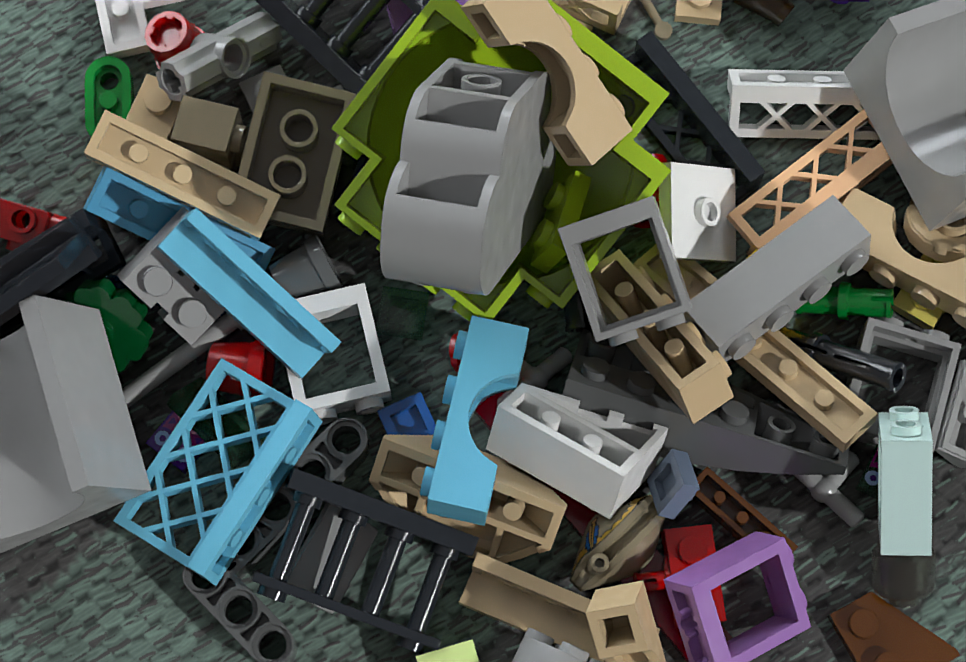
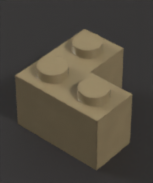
(211, 131)

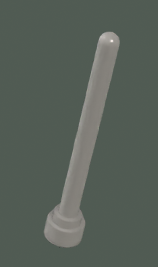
(178, 359)

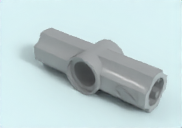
(219, 56)

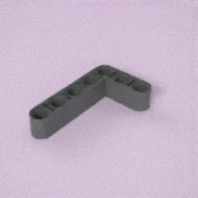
(267, 536)

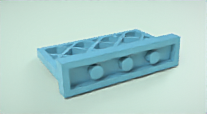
(256, 484)

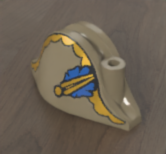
(618, 545)

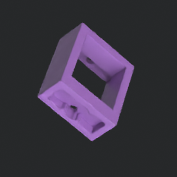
(697, 614)

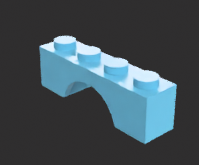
(464, 477)

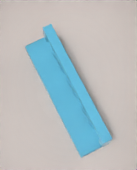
(247, 293)

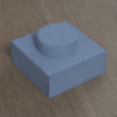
(673, 484)

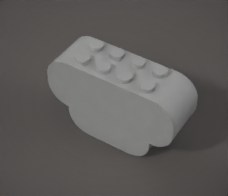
(468, 177)

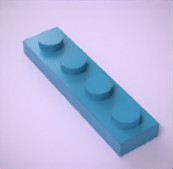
(147, 211)

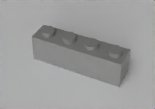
(780, 279)

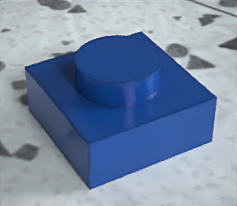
(407, 417)

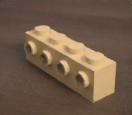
(672, 356)

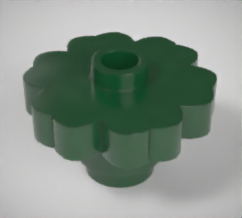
(121, 316)

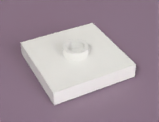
(695, 211)

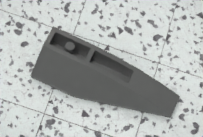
(736, 436)

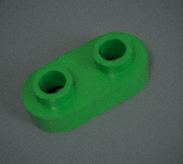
(97, 99)

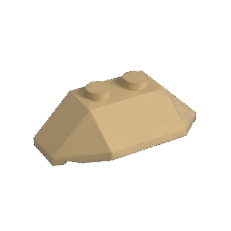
(521, 512)

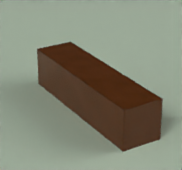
(731, 509)

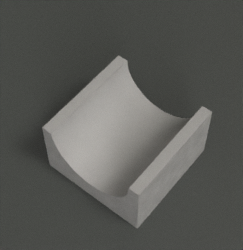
(916, 99)
(62, 423)

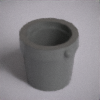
(306, 269)

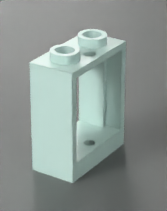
(905, 482)

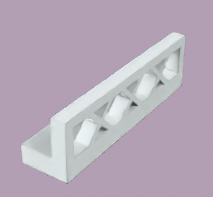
(787, 89)

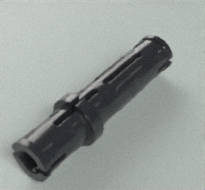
(881, 371)

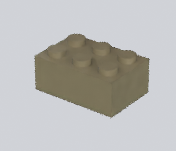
(295, 149)

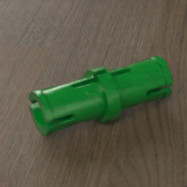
(852, 301)

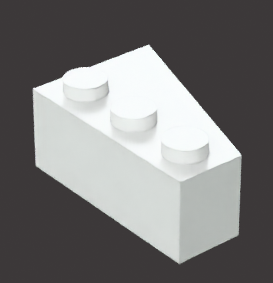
(574, 449)

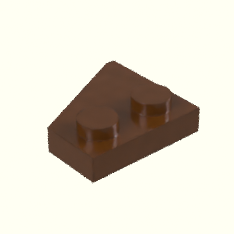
(881, 633)

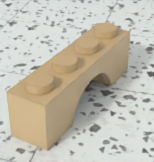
(582, 114)
(890, 265)
(624, 624)

